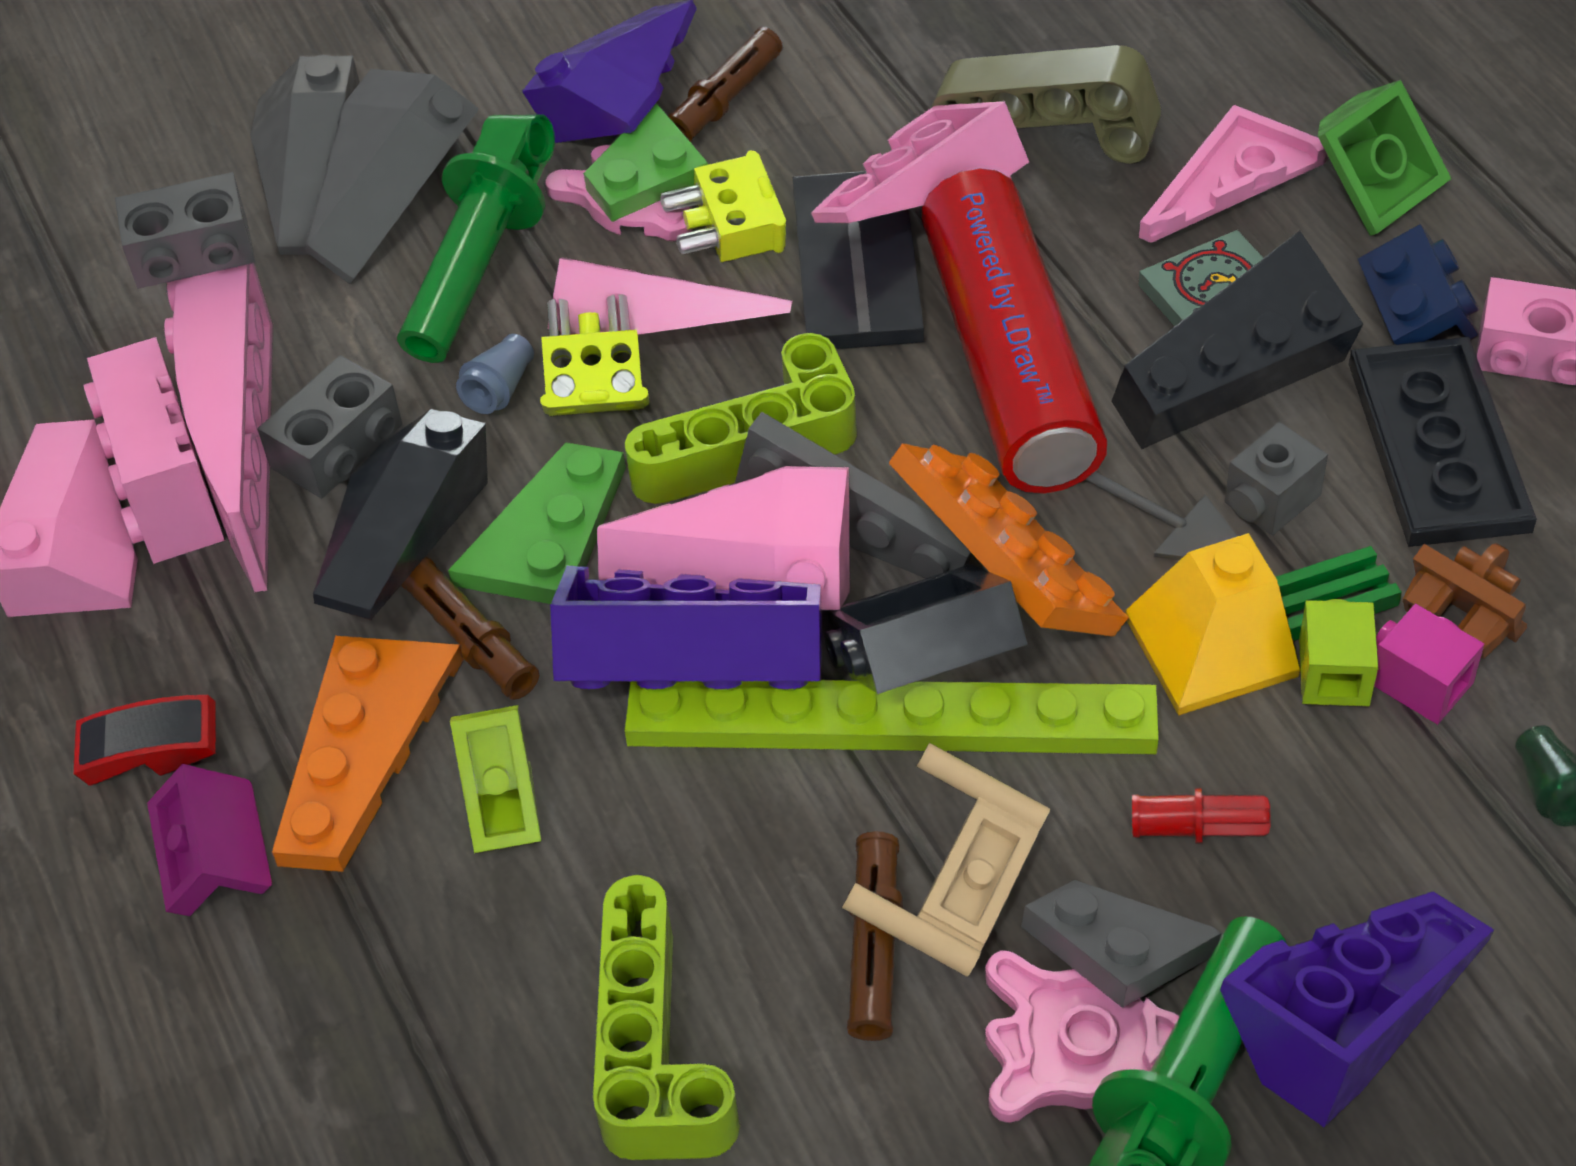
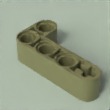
(1066, 87)

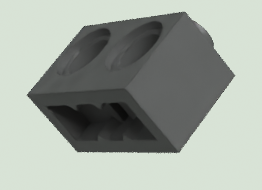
(184, 230)
(330, 426)

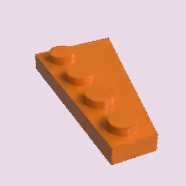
(355, 741)

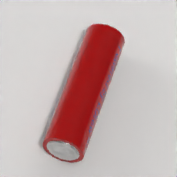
(1013, 333)

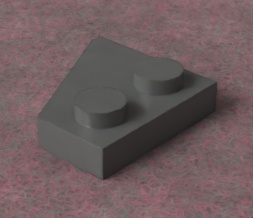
(1117, 940)

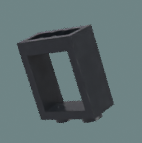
(925, 628)

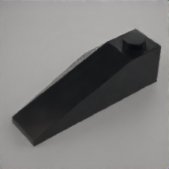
(400, 509)

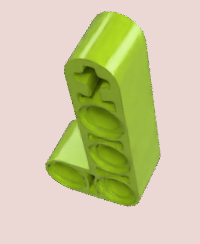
(706, 445)
(644, 1015)

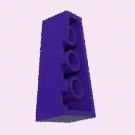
(684, 631)

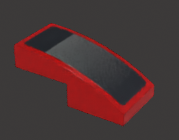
(145, 732)

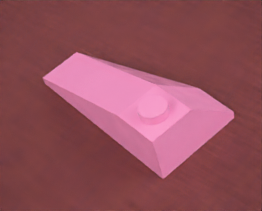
(653, 300)
(64, 528)
(765, 528)

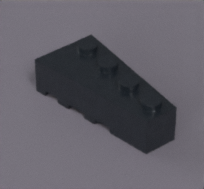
(1243, 343)

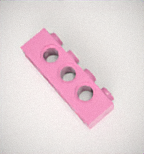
(1528, 331)

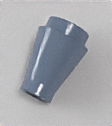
(492, 377)

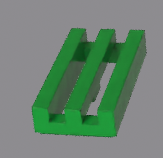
(1335, 579)

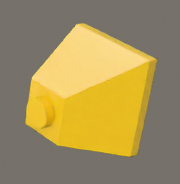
(1215, 626)

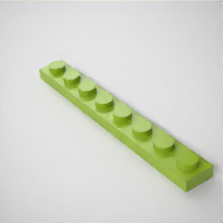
(903, 719)

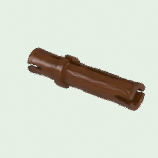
(710, 98)
(482, 641)
(872, 1005)

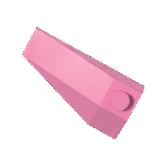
(925, 154)

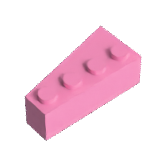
(151, 452)

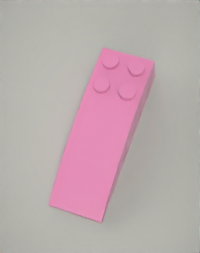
(224, 386)

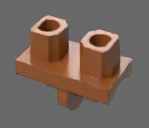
(1473, 585)

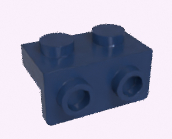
(1417, 289)

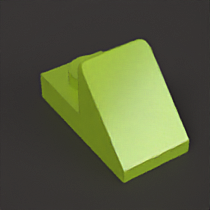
(496, 779)

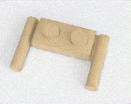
(974, 875)

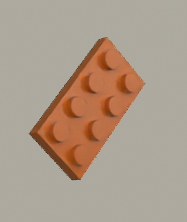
(1009, 541)

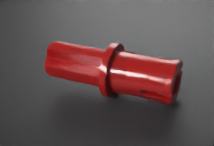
(1201, 815)

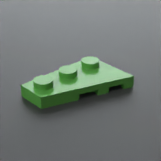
(544, 527)

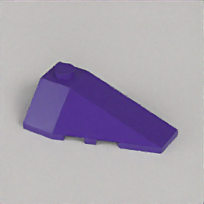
(610, 78)
(1343, 1003)

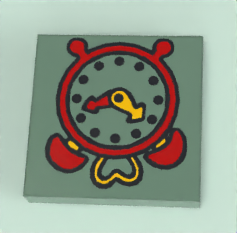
(1196, 276)

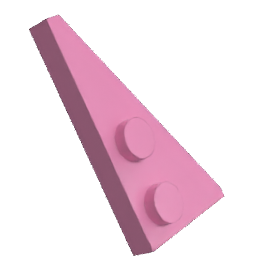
(1232, 165)

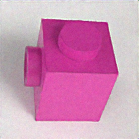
(1426, 662)

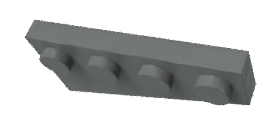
(879, 517)

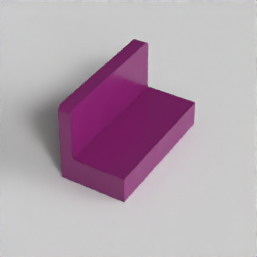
(206, 837)

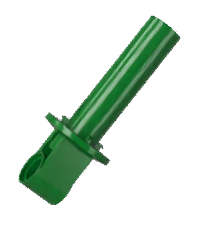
(492, 192)
(1168, 1111)

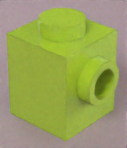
(1338, 653)

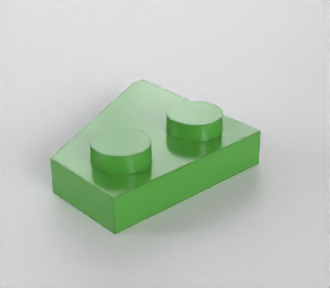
(642, 166)

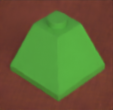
(1382, 154)

